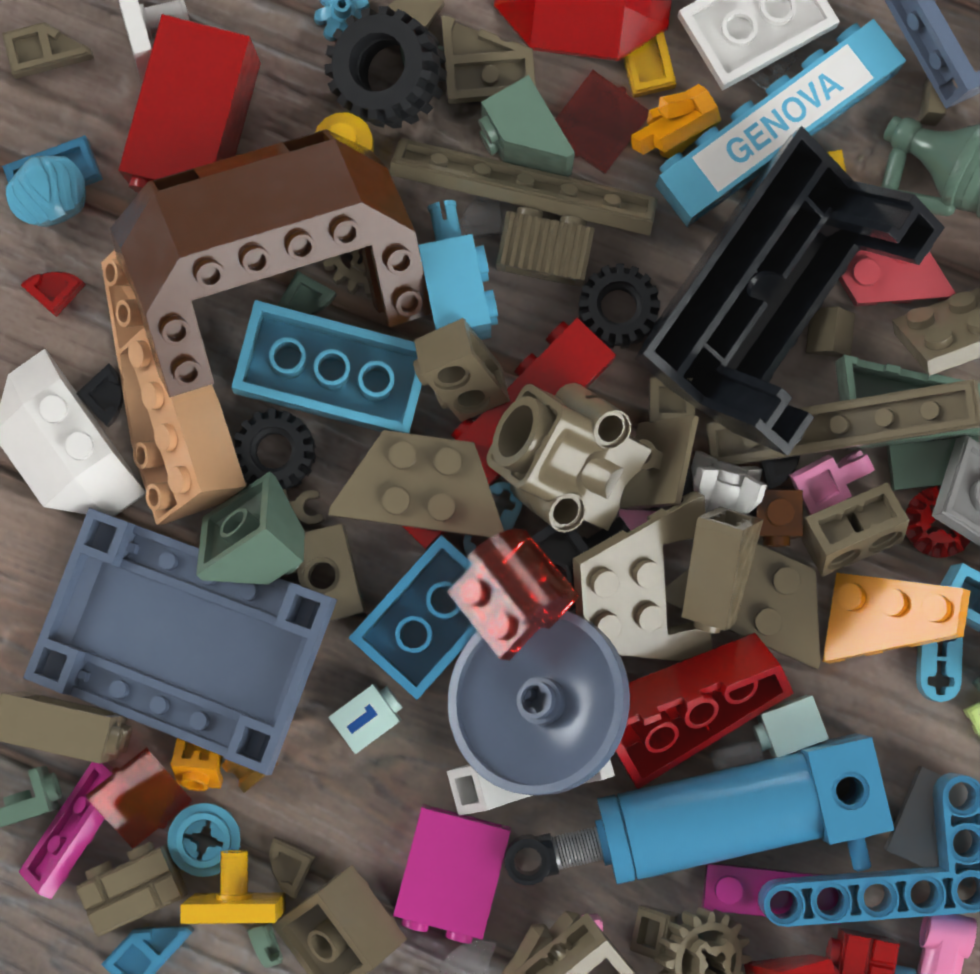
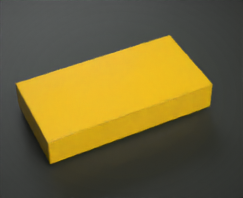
(650, 68)

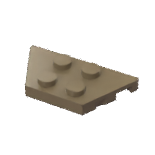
(421, 486)
(775, 605)

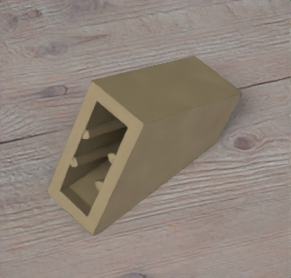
(719, 568)

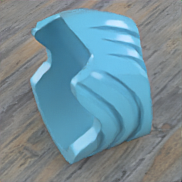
(46, 191)

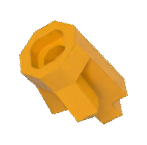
(677, 122)

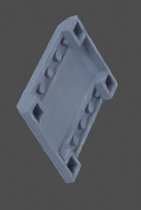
(177, 650)

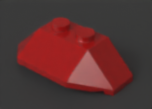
(586, 26)

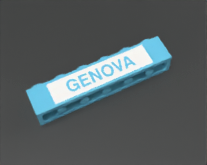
(810, 99)

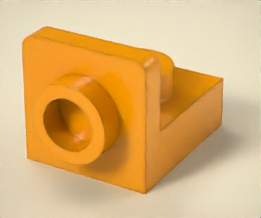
(196, 767)

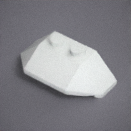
(61, 444)

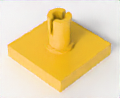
(234, 901)

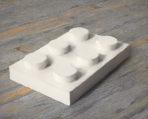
(751, 34)

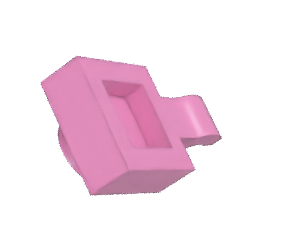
(826, 482)

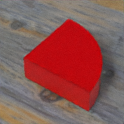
(54, 289)

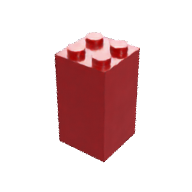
(189, 101)

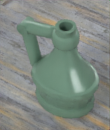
(948, 157)

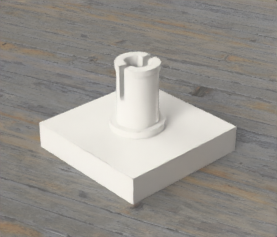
(144, 22)

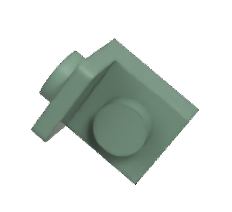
(22, 805)

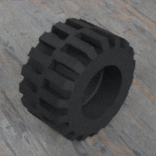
(357, 48)

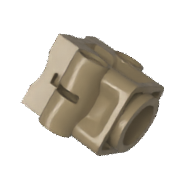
(566, 455)

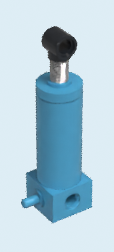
(727, 816)

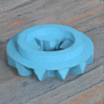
(186, 851)

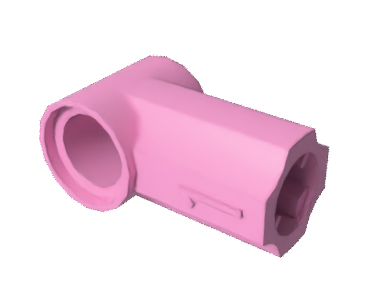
(945, 943)

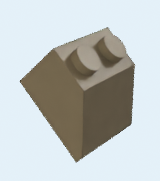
(340, 928)

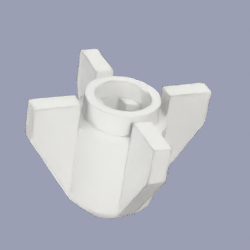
(727, 484)

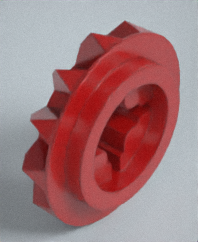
(936, 543)

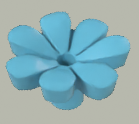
(336, 12)

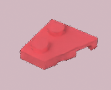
(883, 279)

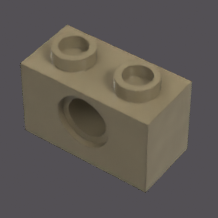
(332, 547)

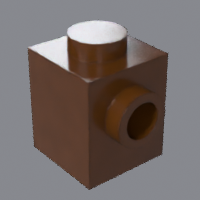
(781, 515)

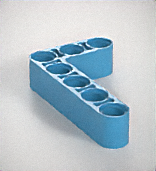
(896, 883)

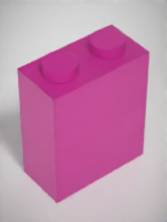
(451, 874)

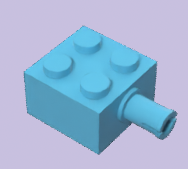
(456, 274)

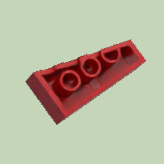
(697, 704)

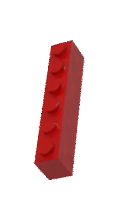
(572, 357)

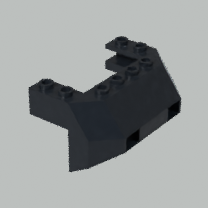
(768, 281)

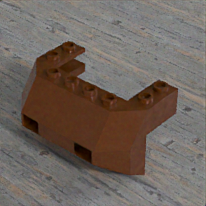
(257, 220)

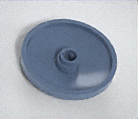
(544, 714)

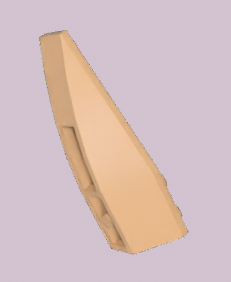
(177, 439)

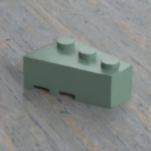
(864, 378)

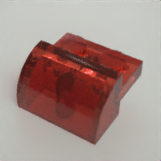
(511, 591)

